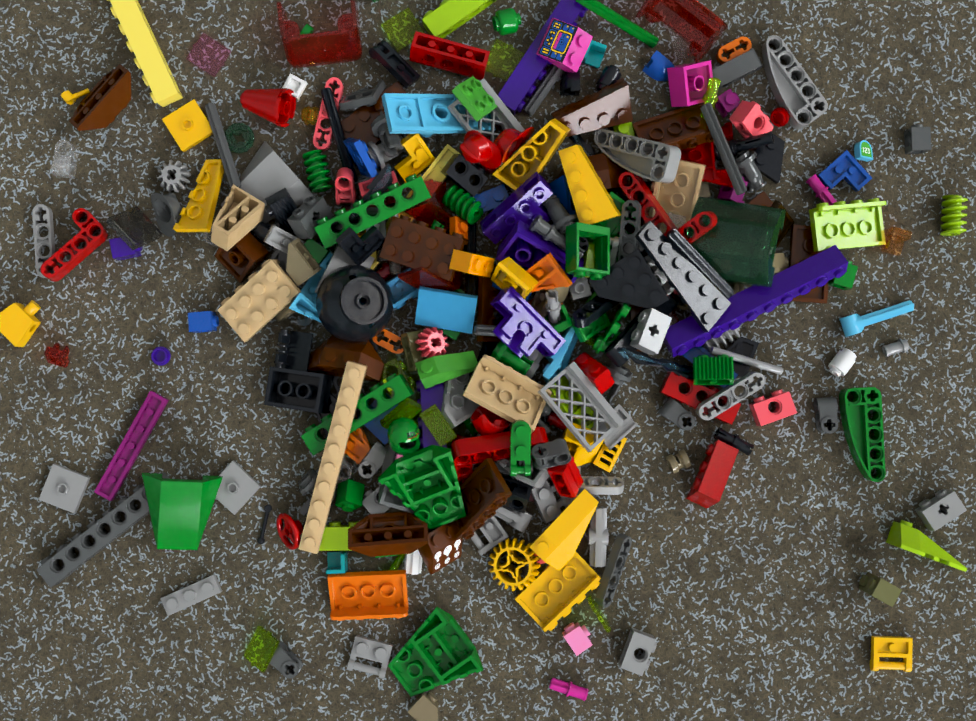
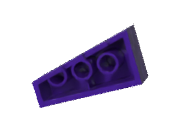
(528, 248)
(429, 397)

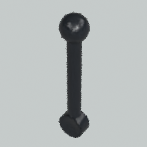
(268, 508)

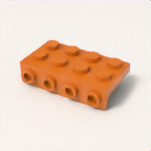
(368, 595)

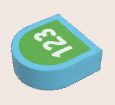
(863, 151)

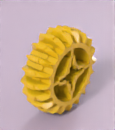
(517, 580)

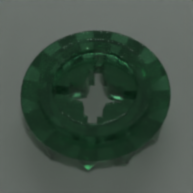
(238, 129)

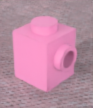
(577, 637)

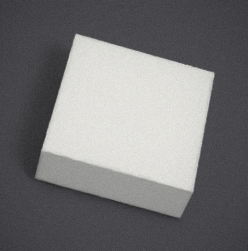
(295, 84)

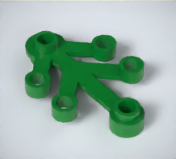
(601, 343)

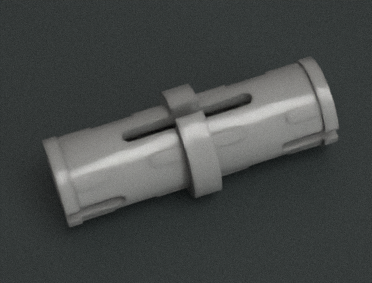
(553, 306)

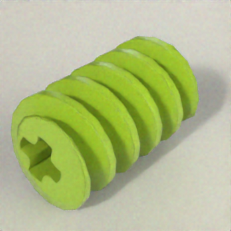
(953, 215)

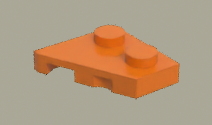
(548, 274)
(357, 445)

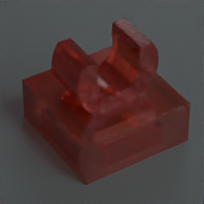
(57, 356)

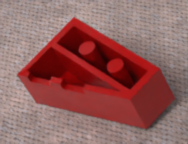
(713, 474)

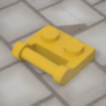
(891, 647)

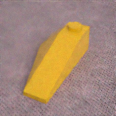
(561, 538)

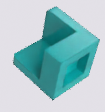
(594, 54)
(337, 562)

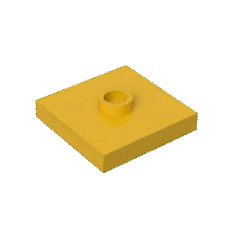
(188, 125)

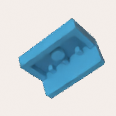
(401, 291)

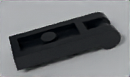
(394, 63)

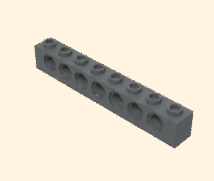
(50, 568)

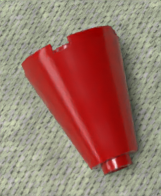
(271, 104)

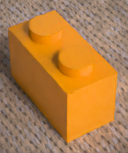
(472, 263)

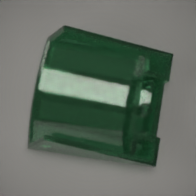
(742, 240)

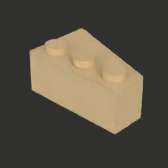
(236, 218)

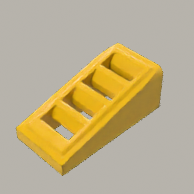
(608, 468)

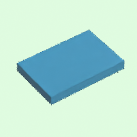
(446, 309)

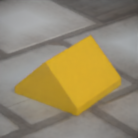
(510, 274)

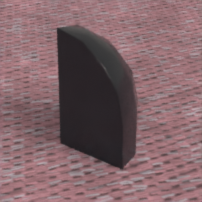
(570, 83)

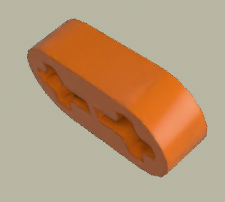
(731, 46)
(387, 345)

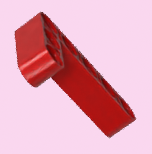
(660, 214)
(494, 446)

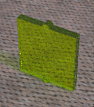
(402, 29)
(503, 60)
(598, 613)
(261, 648)

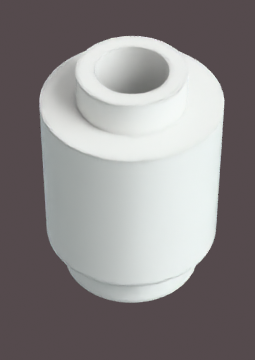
(842, 362)

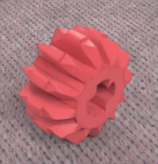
(425, 343)

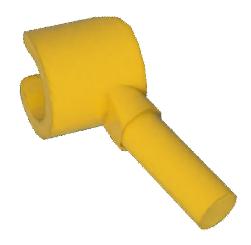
(71, 98)

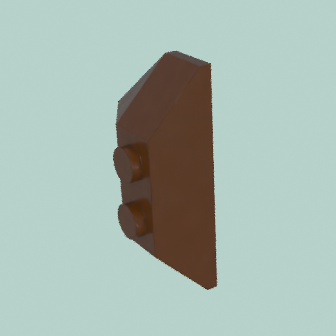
(104, 101)
(607, 171)
(333, 354)
(388, 534)

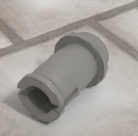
(896, 347)

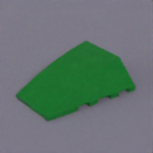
(427, 485)
(179, 509)
(435, 655)

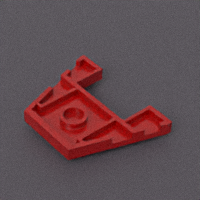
(705, 155)

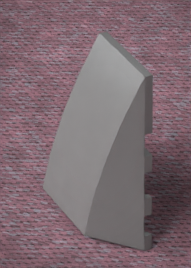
(268, 175)

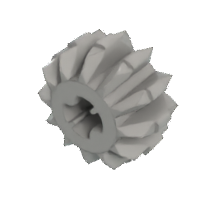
(180, 174)

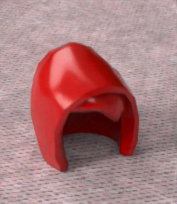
(488, 422)

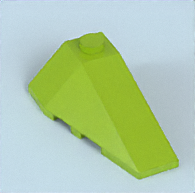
(913, 540)

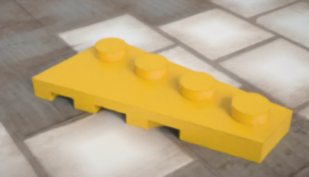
(203, 199)

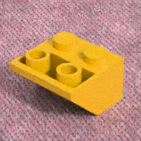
(578, 452)

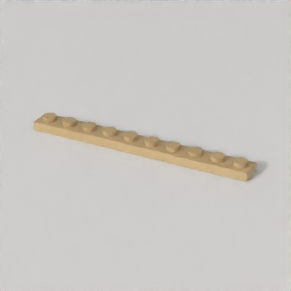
(332, 457)

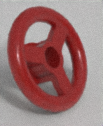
(292, 529)

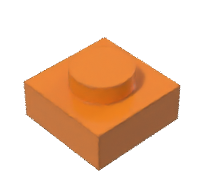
(459, 226)

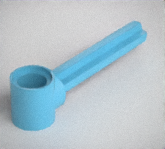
(855, 323)

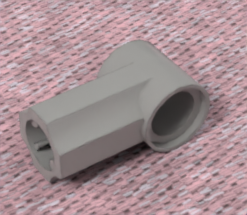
(514, 518)

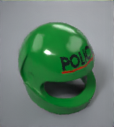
(405, 431)

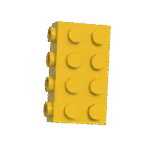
(558, 591)

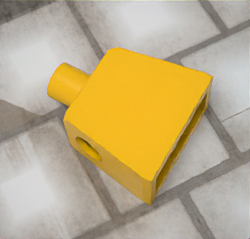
(19, 322)

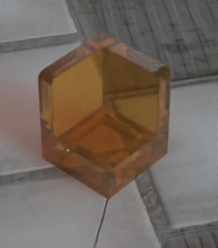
(895, 240)

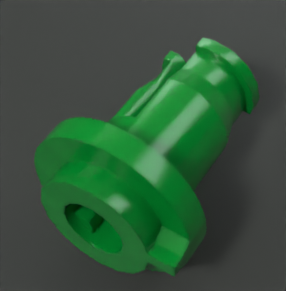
(509, 358)

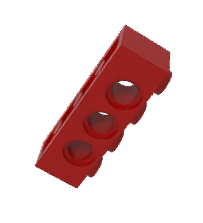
(449, 55)
(671, 389)

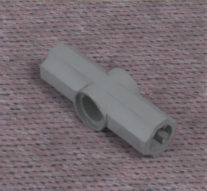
(598, 537)

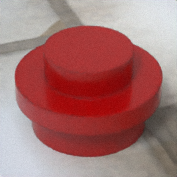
(779, 117)

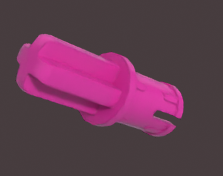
(820, 190)
(568, 689)

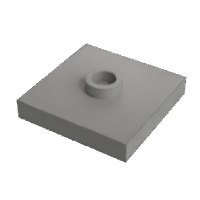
(236, 487)
(64, 488)

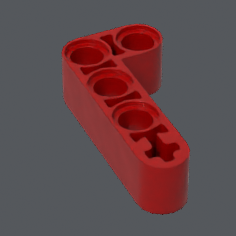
(71, 247)

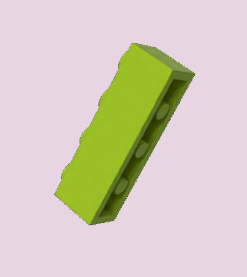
(452, 15)
(336, 536)

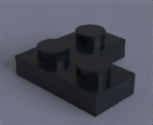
(360, 248)

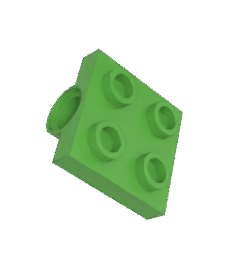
(474, 98)

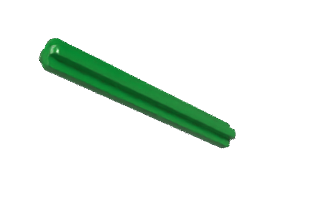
(620, 21)

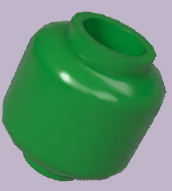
(506, 21)

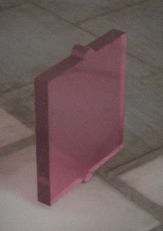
(208, 55)

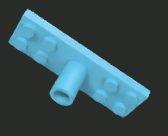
(424, 114)

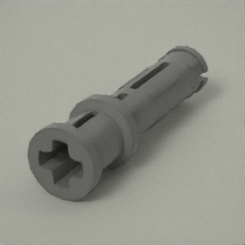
(550, 233)

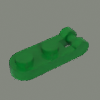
(520, 448)

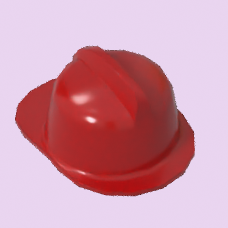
(511, 140)
(480, 150)

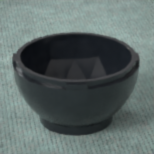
(340, 306)

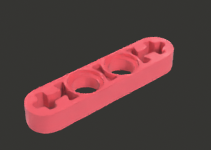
(323, 115)

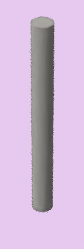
(747, 360)

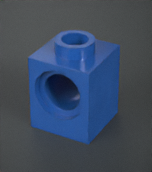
(203, 321)

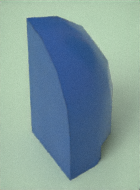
(657, 67)

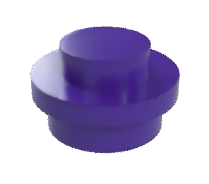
(160, 356)

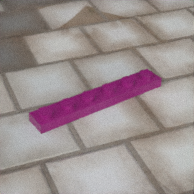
(131, 445)

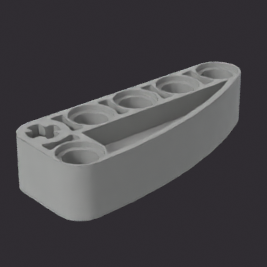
(788, 91)
(641, 159)

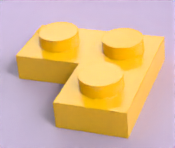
(418, 158)

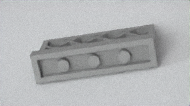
(501, 114)
(588, 394)

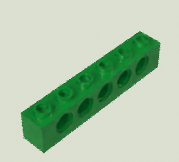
(419, 194)
(401, 389)

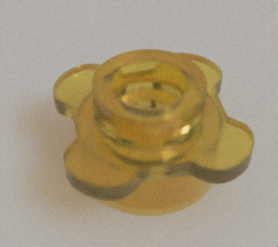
(309, 115)

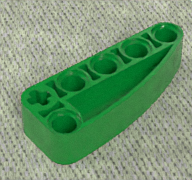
(857, 427)

